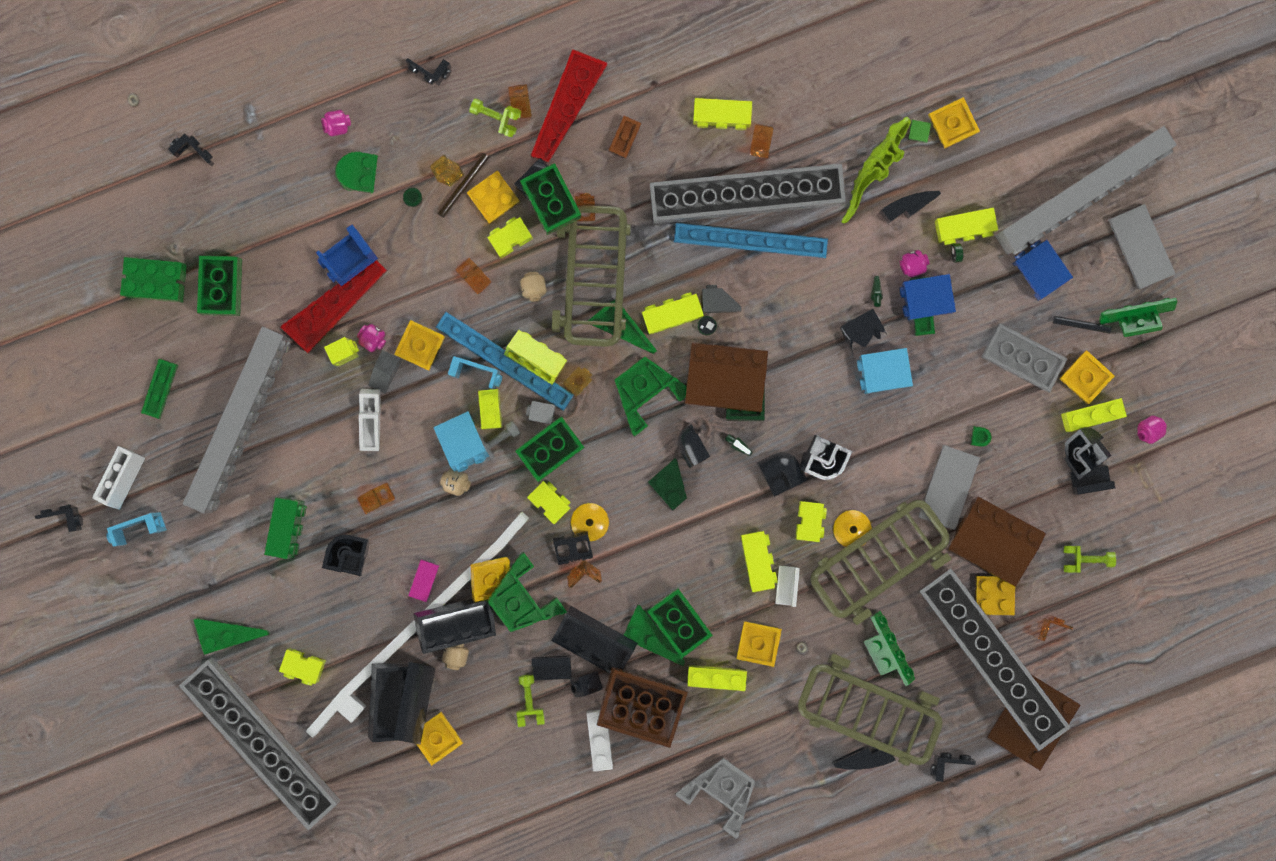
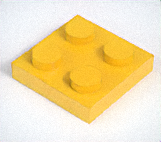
(954, 123)
(493, 197)
(419, 345)
(1087, 377)
(487, 576)
(994, 595)
(759, 643)
(438, 739)

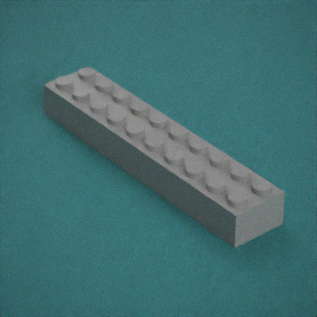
(1090, 188)
(747, 193)
(237, 421)
(995, 660)
(260, 743)

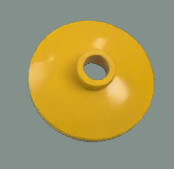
(593, 512)
(845, 521)

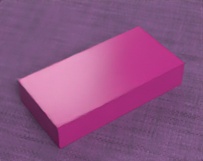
(423, 580)

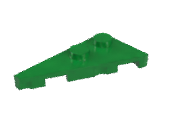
(631, 334)
(218, 635)
(648, 636)

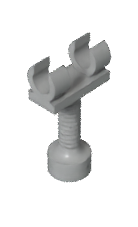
(511, 430)

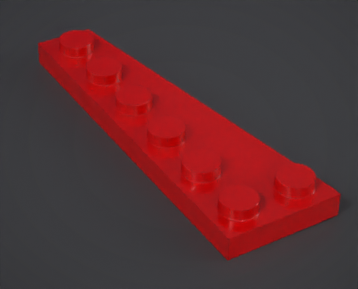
(573, 90)
(322, 315)

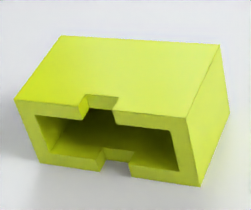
(512, 234)
(342, 351)
(490, 409)
(550, 501)
(811, 521)
(304, 668)

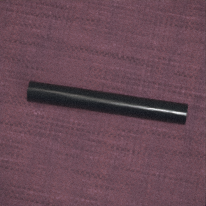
(1082, 324)

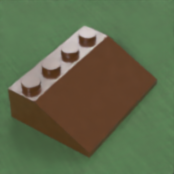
(726, 377)
(996, 541)
(641, 707)
(1010, 736)

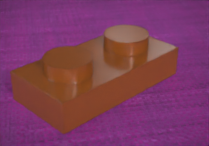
(625, 137)

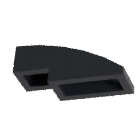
(908, 205)
(863, 759)

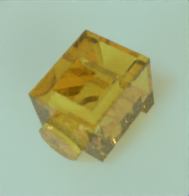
(446, 171)
(571, 383)

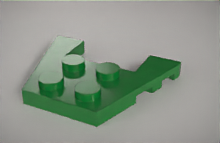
(640, 385)
(515, 604)

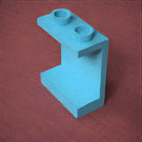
(457, 364)
(885, 370)
(461, 442)
(153, 520)

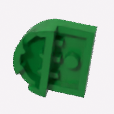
(357, 171)

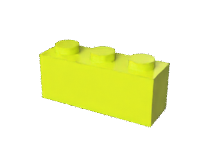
(722, 113)
(966, 226)
(672, 313)
(535, 356)
(1093, 415)
(758, 561)
(716, 677)

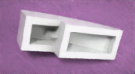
(369, 419)

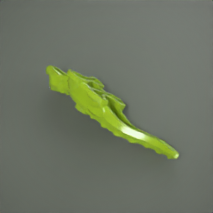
(878, 163)

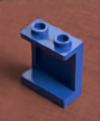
(347, 257)
(1042, 269)
(927, 297)

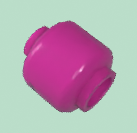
(335, 123)
(914, 263)
(371, 338)
(1151, 429)

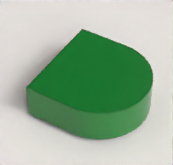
(980, 437)

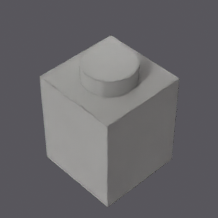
(540, 412)

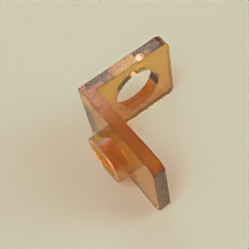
(520, 100)
(761, 140)
(585, 199)
(473, 276)
(372, 499)
(582, 569)
(1046, 624)

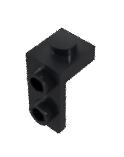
(442, 72)
(181, 144)
(73, 518)
(938, 767)

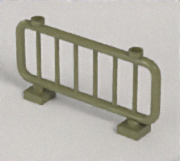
(566, 320)
(856, 608)
(835, 670)

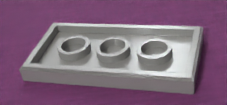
(1141, 246)
(1024, 358)
(950, 485)

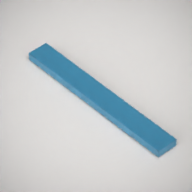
(750, 240)
(495, 355)

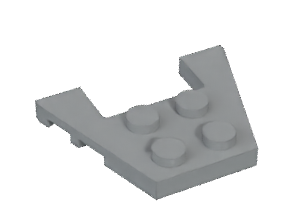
(728, 786)

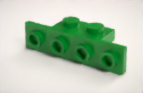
(1139, 318)
(886, 652)

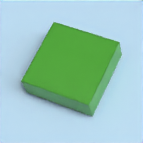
(919, 131)

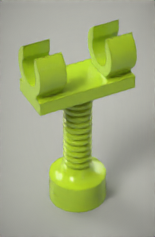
(509, 112)
(1109, 559)
(526, 681)

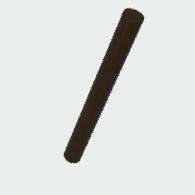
(463, 185)

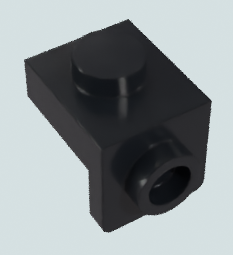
(586, 684)

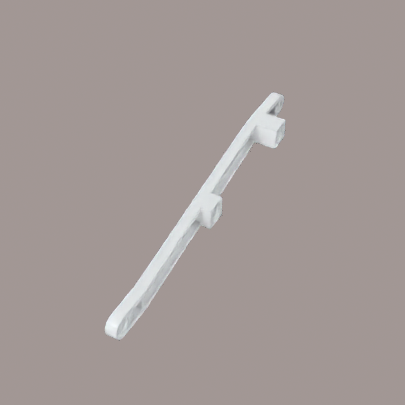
(346, 701)

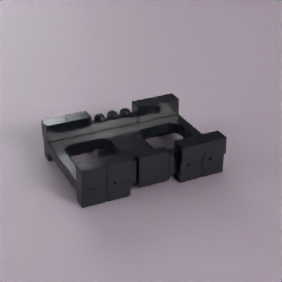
(571, 542)

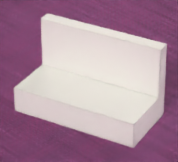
(787, 585)

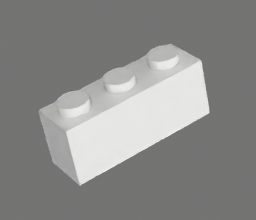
(118, 478)
(599, 743)

